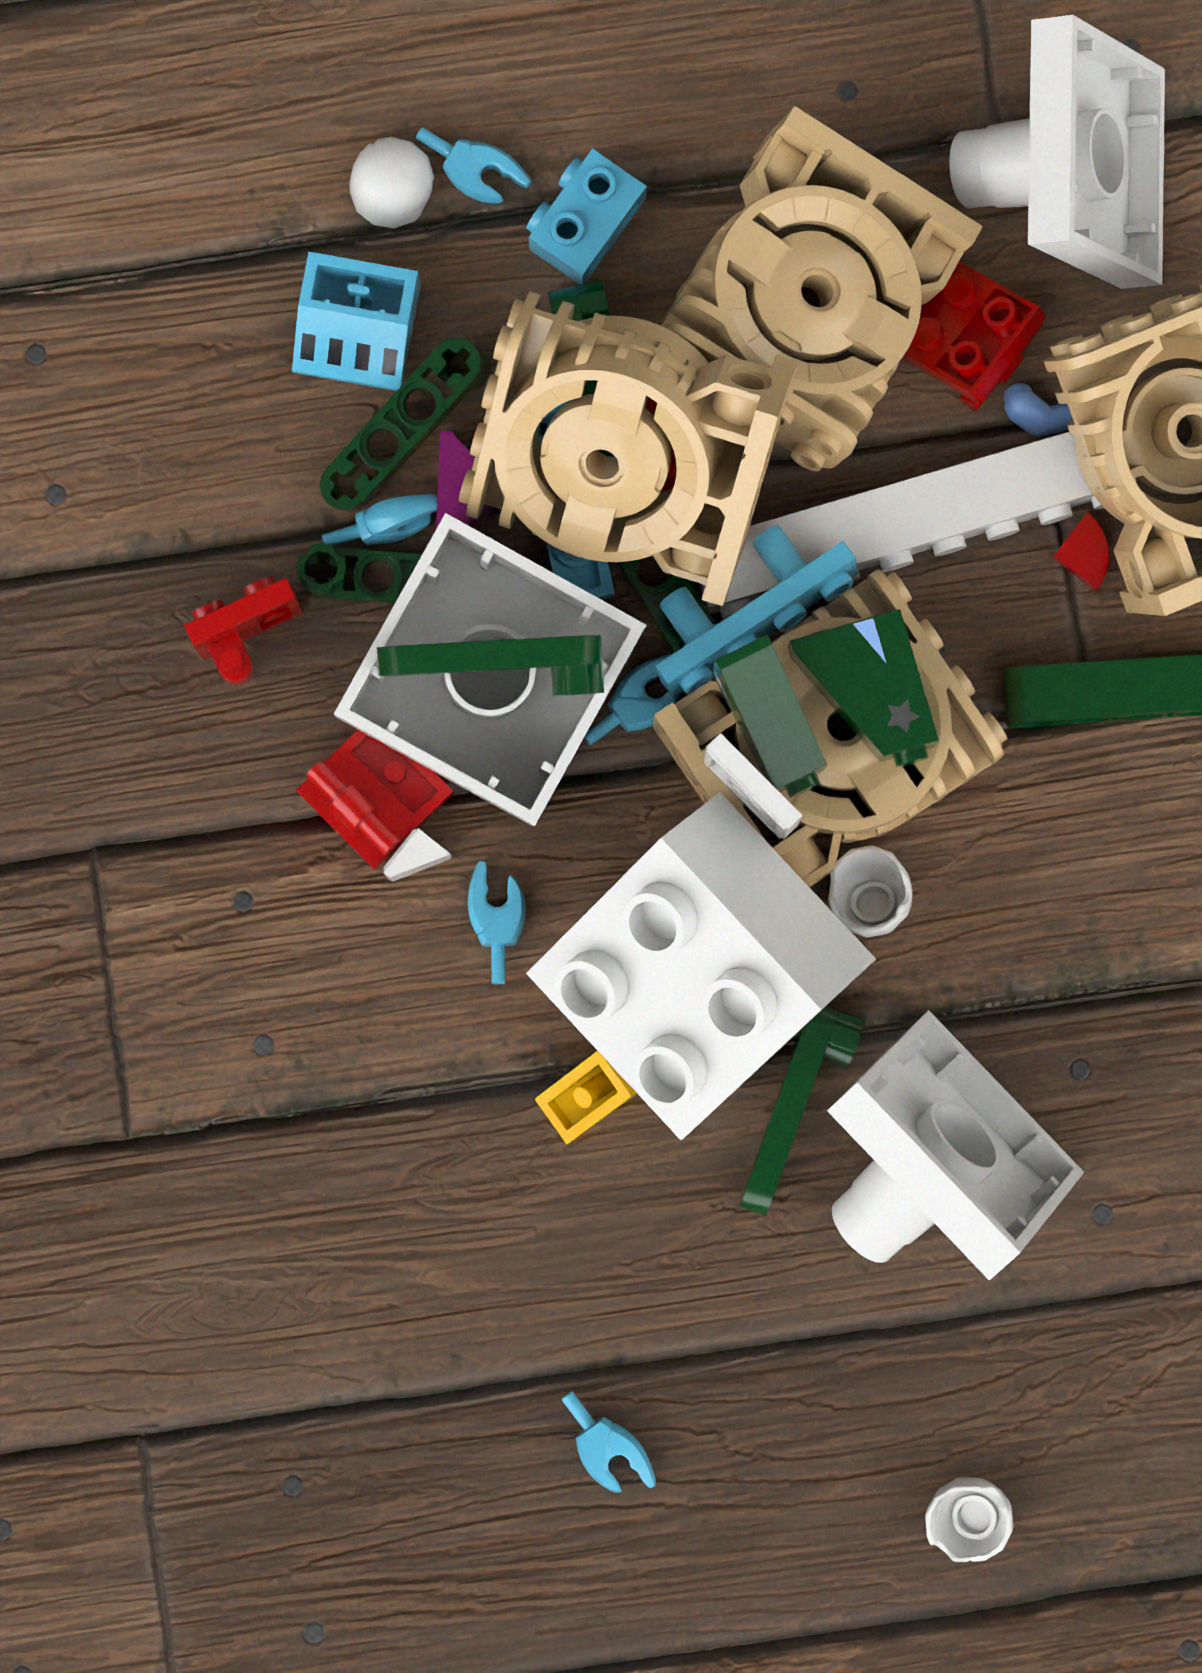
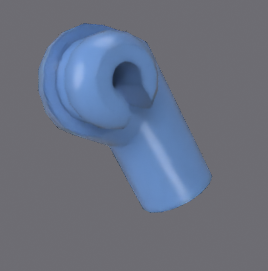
(1033, 413)

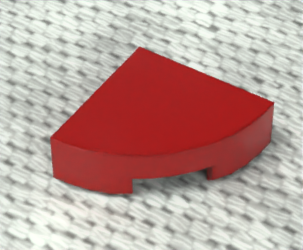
(1085, 552)

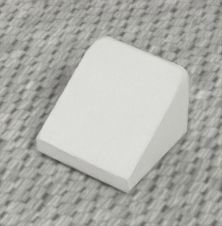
(415, 855)

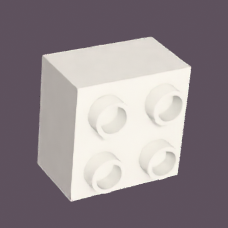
(496, 728)
(700, 964)

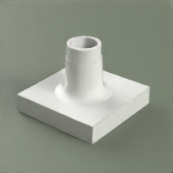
(1082, 159)
(945, 1154)

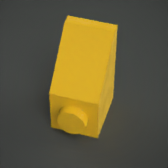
(584, 1097)

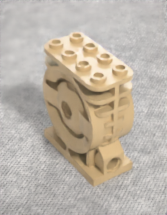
(866, 248)
(1137, 437)
(612, 508)
(964, 747)

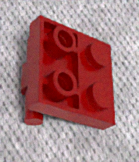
(973, 334)
(222, 629)
(373, 796)

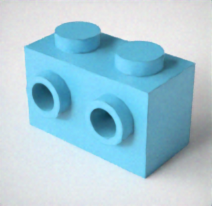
(585, 216)

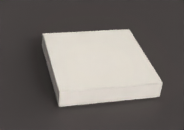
(751, 787)

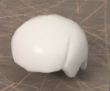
(391, 182)
(870, 891)
(969, 1519)

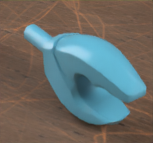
(469, 160)
(388, 521)
(631, 704)
(496, 925)
(604, 1440)

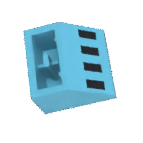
(355, 321)

